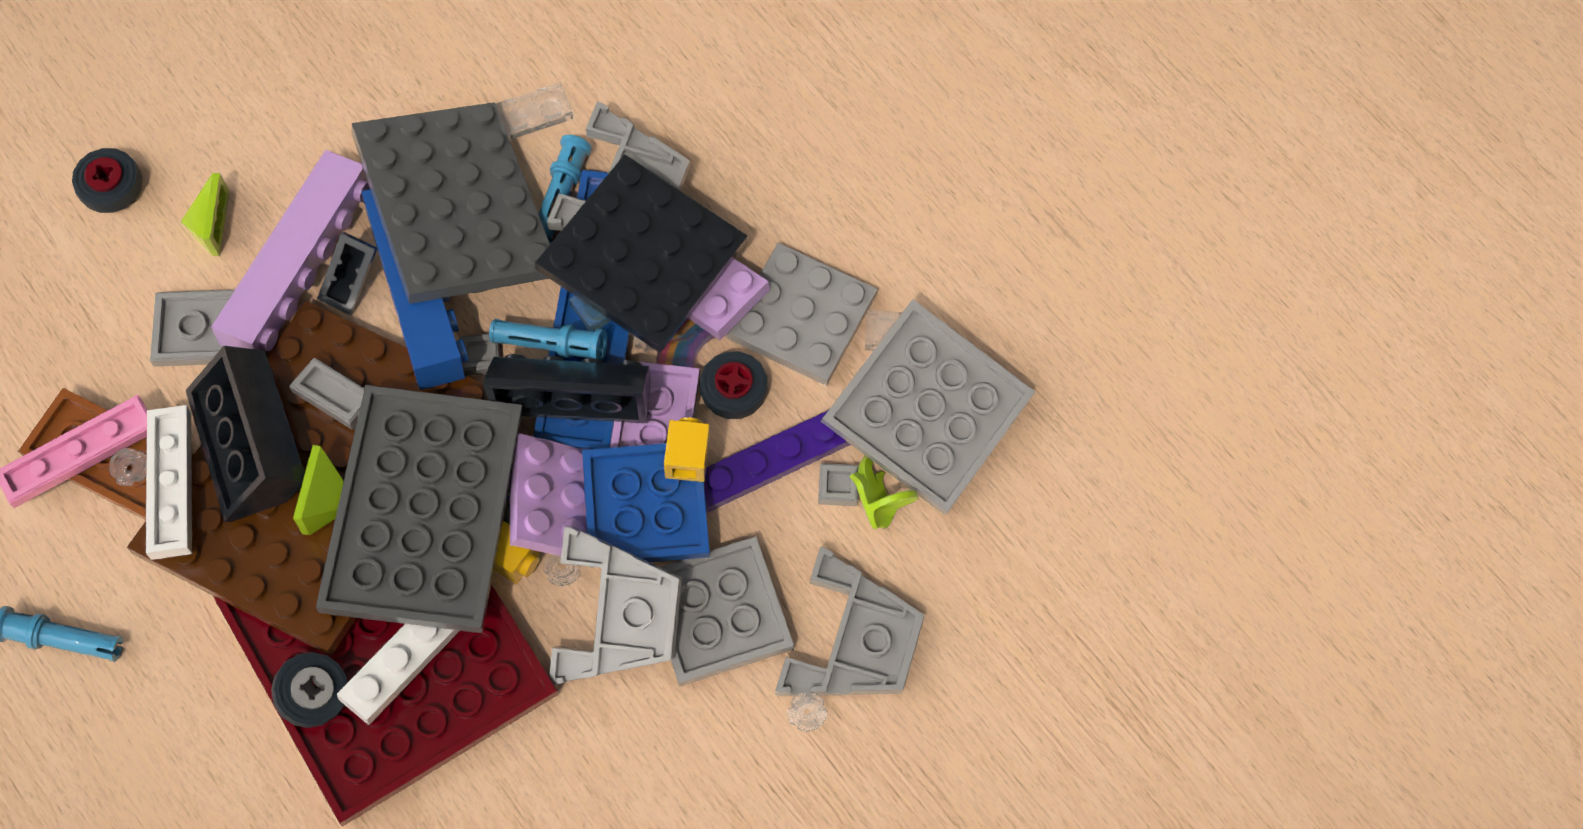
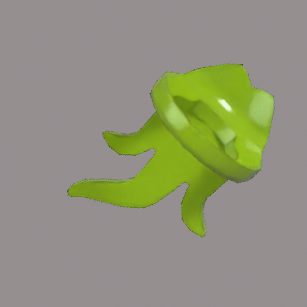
(877, 505)

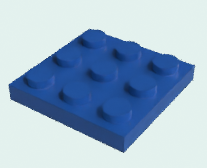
(640, 508)

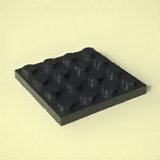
(641, 253)

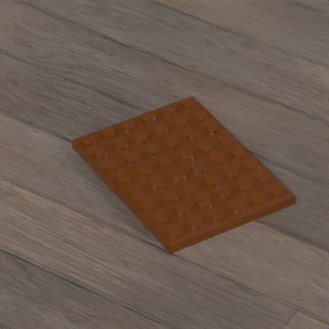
(264, 558)

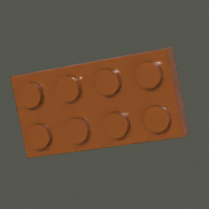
(64, 415)

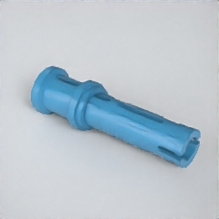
(564, 172)
(565, 341)
(40, 632)

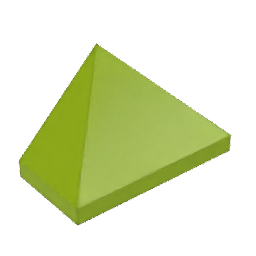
(207, 214)
(318, 494)

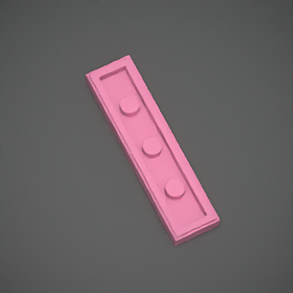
(74, 451)

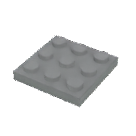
(805, 315)
(726, 613)

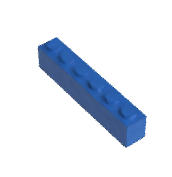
(424, 324)

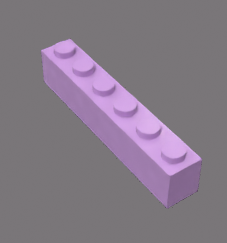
(292, 254)

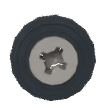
(295, 702)

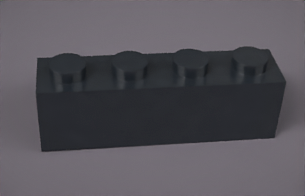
(571, 388)
(244, 433)

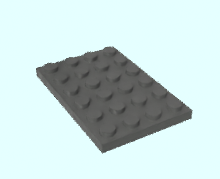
(451, 201)
(421, 509)

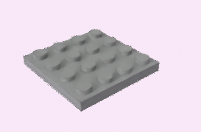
(928, 407)

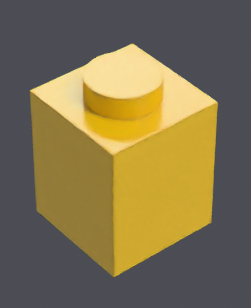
(687, 450)
(514, 561)

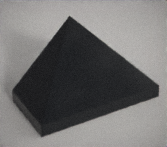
(347, 273)

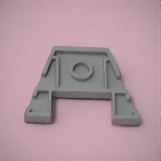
(644, 150)
(633, 615)
(871, 643)

